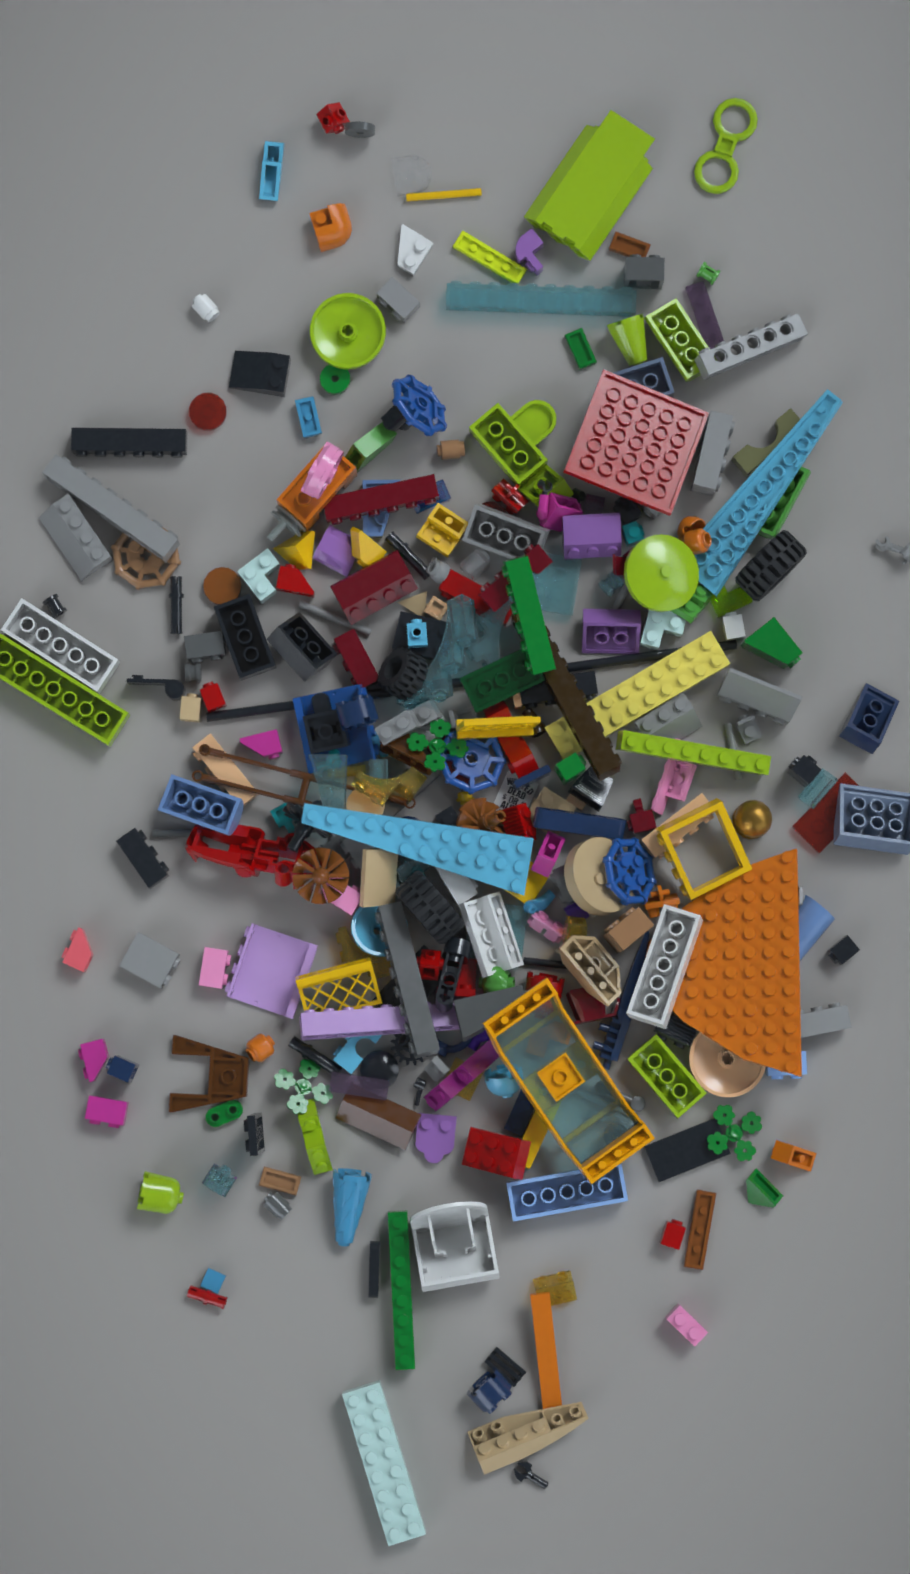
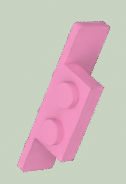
(673, 784)

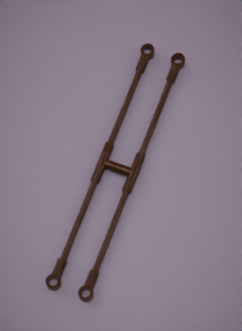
(307, 777)

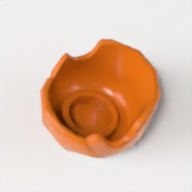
(689, 523)

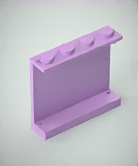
(269, 970)

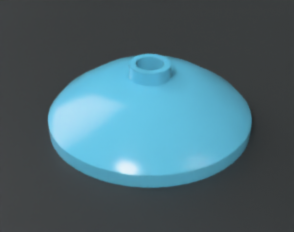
(363, 933)

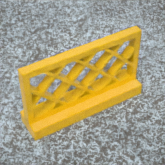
(496, 727)
(335, 973)

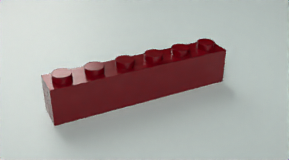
(382, 498)

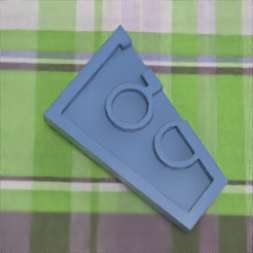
(375, 526)

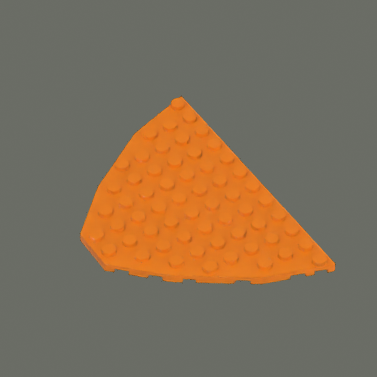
(747, 966)

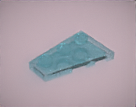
(331, 777)

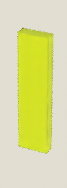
(489, 258)

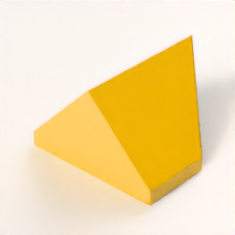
(298, 550)

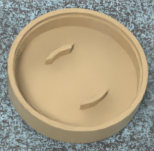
(587, 877)

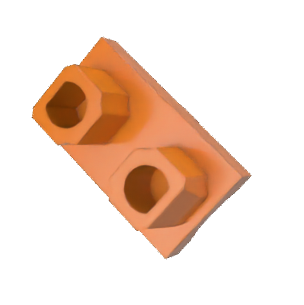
(658, 899)

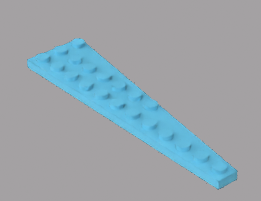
(750, 506)
(470, 852)

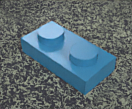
(308, 417)

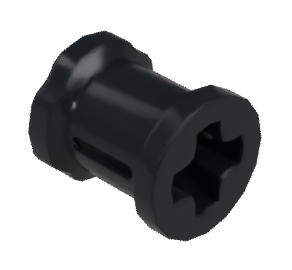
(54, 606)

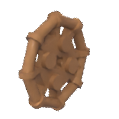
(140, 565)

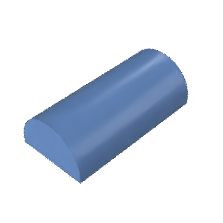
(201, 805)
(812, 924)

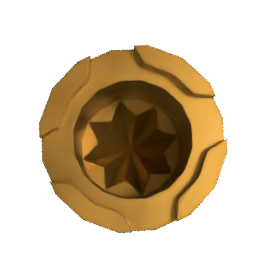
(752, 819)

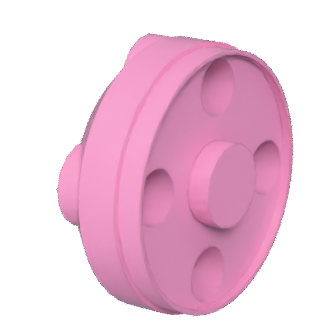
(322, 470)

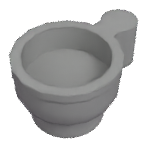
(438, 570)

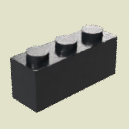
(143, 857)

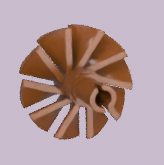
(478, 815)
(321, 875)

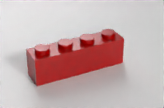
(457, 584)

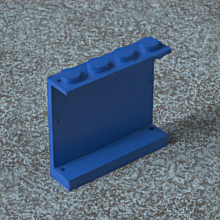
(362, 741)

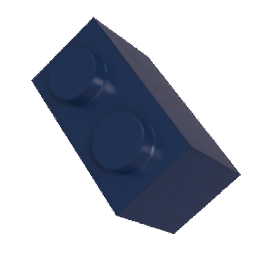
(122, 1068)

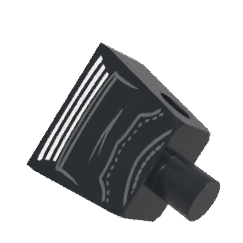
(590, 790)

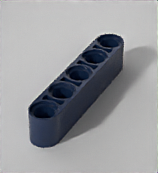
(579, 823)

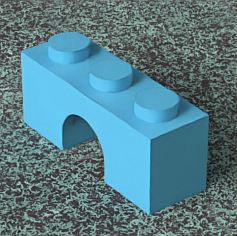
(347, 1055)

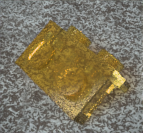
(559, 1285)

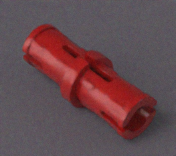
(207, 1297)

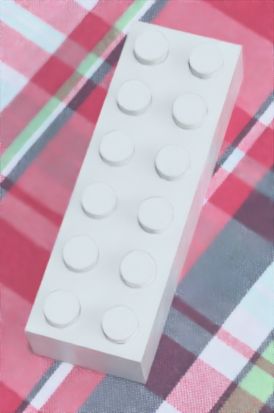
(60, 646)
(664, 966)

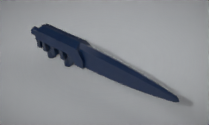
(619, 1026)

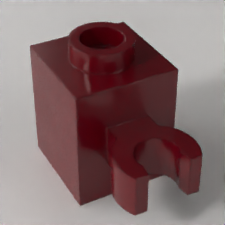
(641, 820)

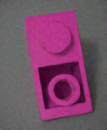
(95, 1057)

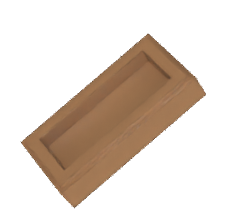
(280, 1181)

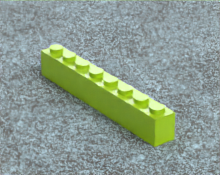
(693, 752)

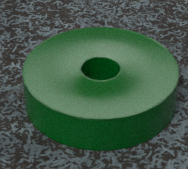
(334, 387)

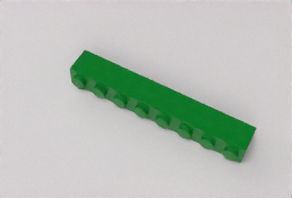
(401, 1290)

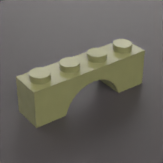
(750, 457)

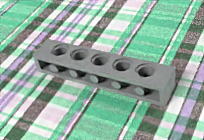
(710, 367)

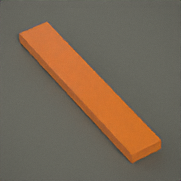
(546, 1349)

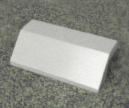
(491, 934)

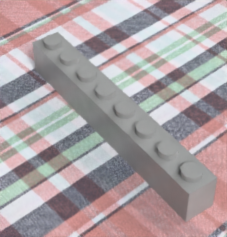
(111, 508)

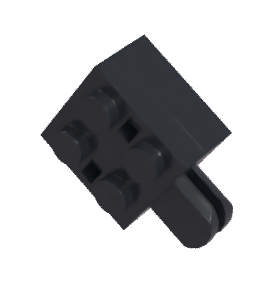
(325, 726)

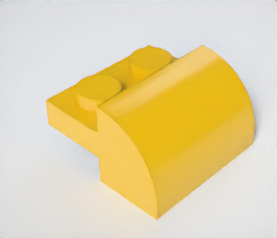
(442, 530)

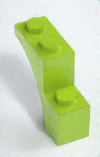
(314, 1139)

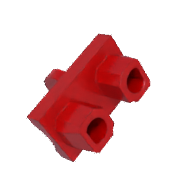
(510, 496)

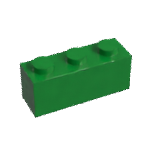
(570, 768)

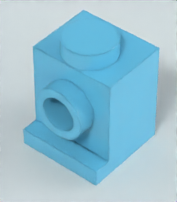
(417, 641)

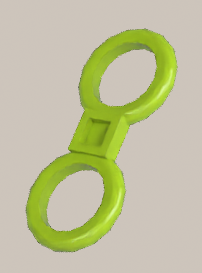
(725, 145)

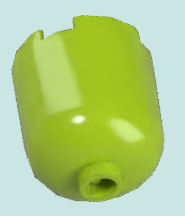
(159, 1193)

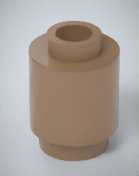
(451, 449)

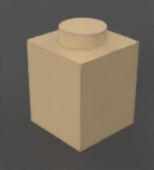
(190, 708)

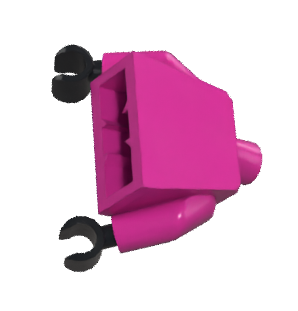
(554, 506)

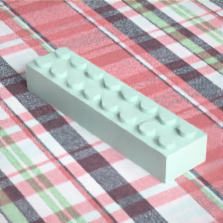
(384, 1463)

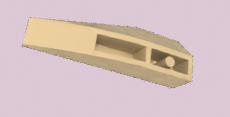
(523, 1434)

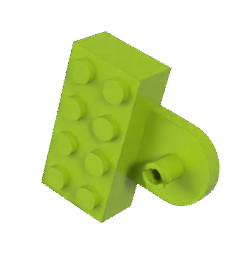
(514, 438)

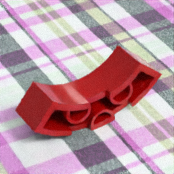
(515, 748)

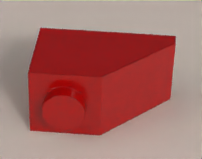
(292, 581)

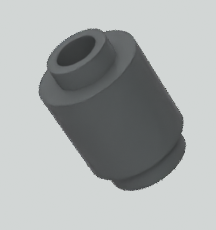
(277, 1205)

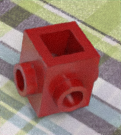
(333, 118)
(430, 964)

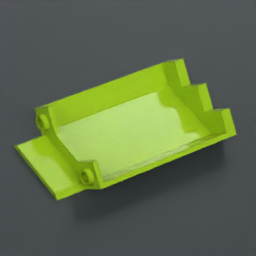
(593, 185)

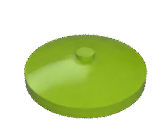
(347, 331)
(661, 573)

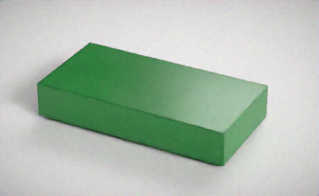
(580, 348)

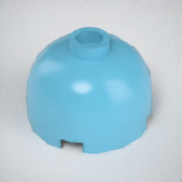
(501, 1082)

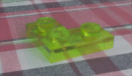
(729, 601)

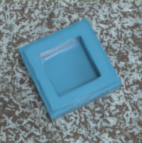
(213, 1280)

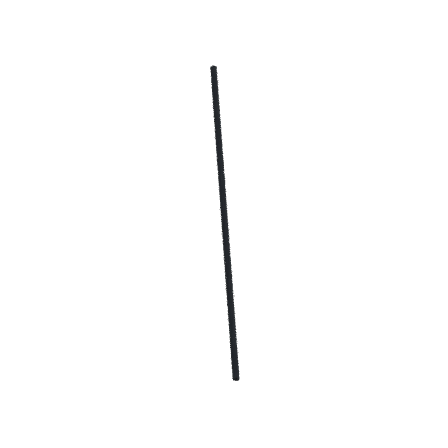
(380, 693)

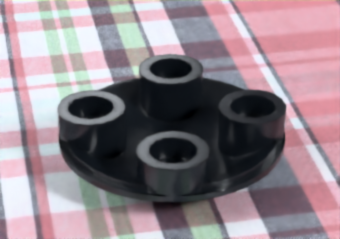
(380, 1065)

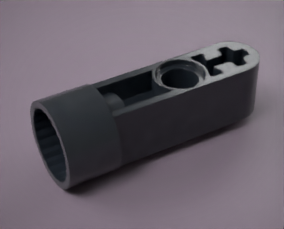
(455, 953)

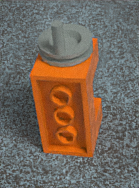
(300, 511)

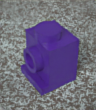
(576, 911)

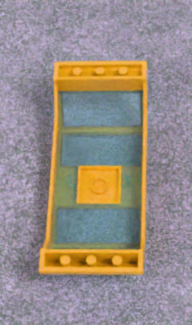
(566, 1082)

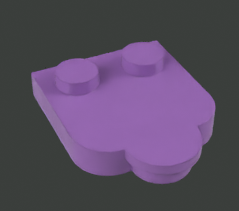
(435, 1136)

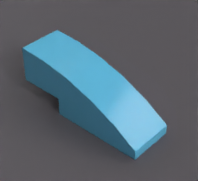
(271, 170)

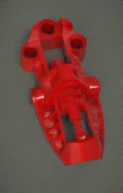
(248, 852)

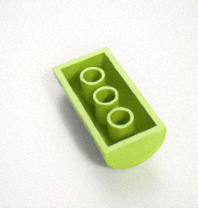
(677, 337)
(666, 1076)

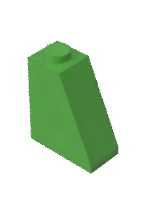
(370, 446)

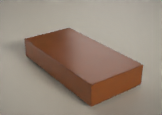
(627, 245)

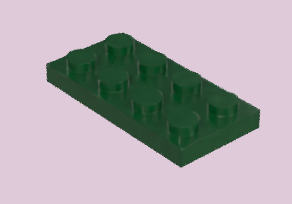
(499, 681)

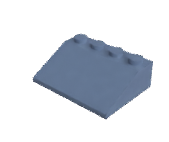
(872, 819)

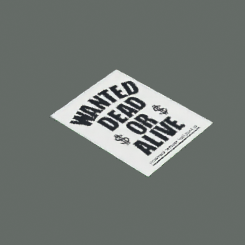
(508, 797)

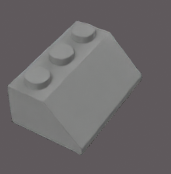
(671, 719)

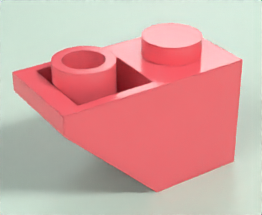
(80, 952)

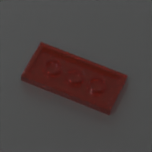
(818, 823)

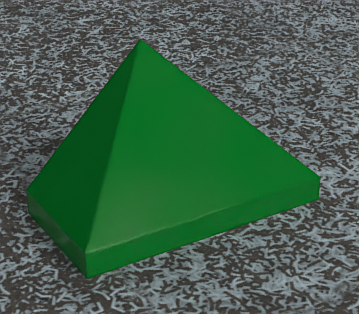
(761, 1191)

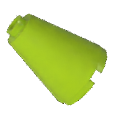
(630, 338)

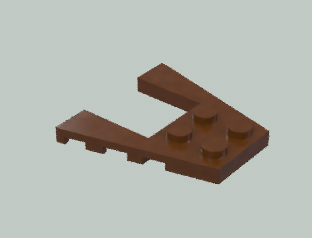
(226, 1075)

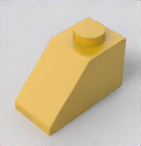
(364, 548)

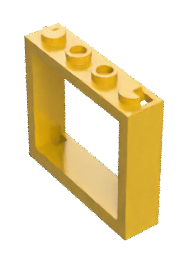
(730, 833)

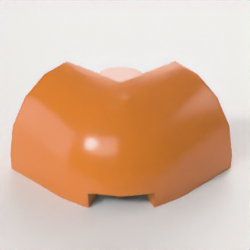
(331, 226)

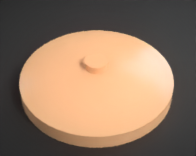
(721, 1070)

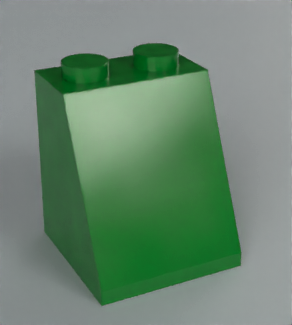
(773, 645)

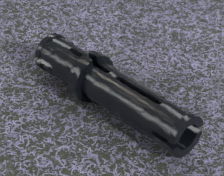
(407, 554)
(176, 604)
(313, 1055)

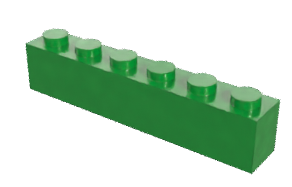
(529, 615)

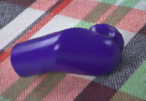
(482, 1037)

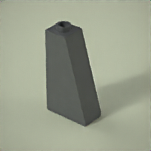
(476, 1009)

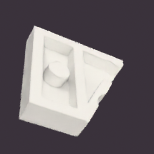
(412, 250)

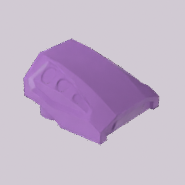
(335, 551)

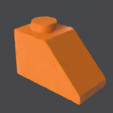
(793, 1155)

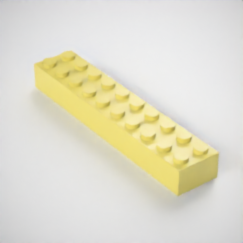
(646, 690)

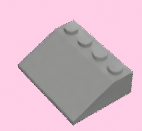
(758, 696)

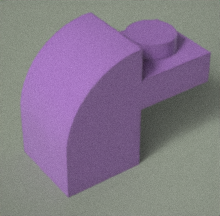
(526, 248)

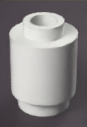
(205, 307)

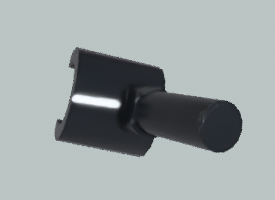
(420, 1085)

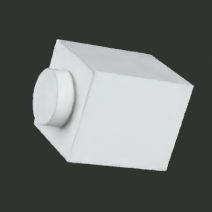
(733, 626)

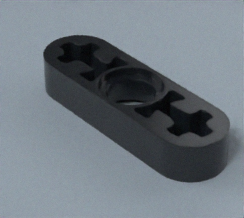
(374, 1269)

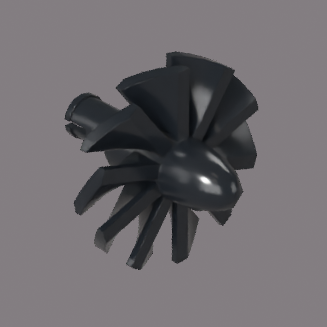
(302, 830)

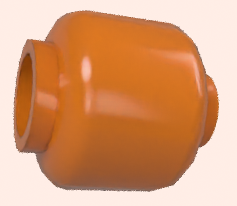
(697, 540)
(260, 1048)

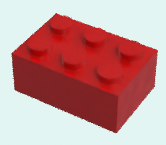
(496, 1153)

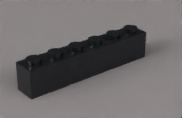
(129, 441)

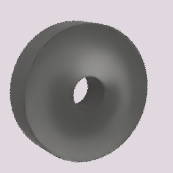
(360, 129)

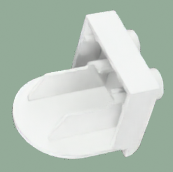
(454, 1245)

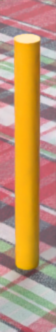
(443, 194)

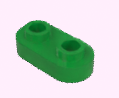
(224, 1113)

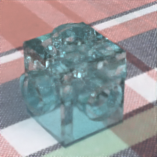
(219, 1179)

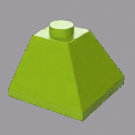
(559, 484)

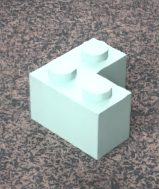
(255, 575)
(660, 623)

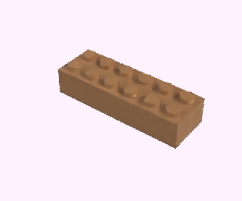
(631, 927)

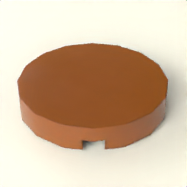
(222, 585)

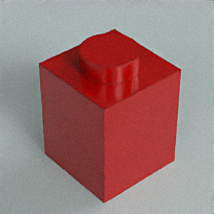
(212, 696)
(673, 1234)

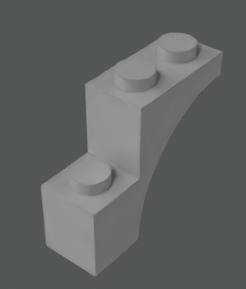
(408, 722)

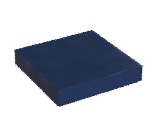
(531, 777)

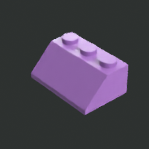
(591, 535)
(611, 631)

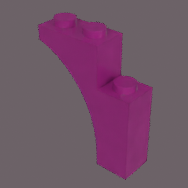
(461, 1076)

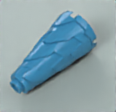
(348, 1202)

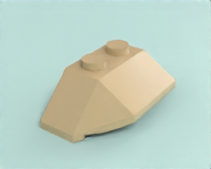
(592, 967)

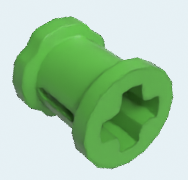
(708, 273)

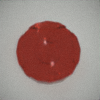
(207, 411)

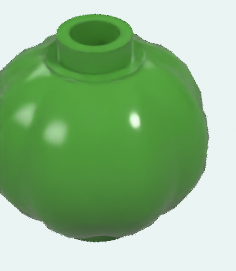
(498, 981)

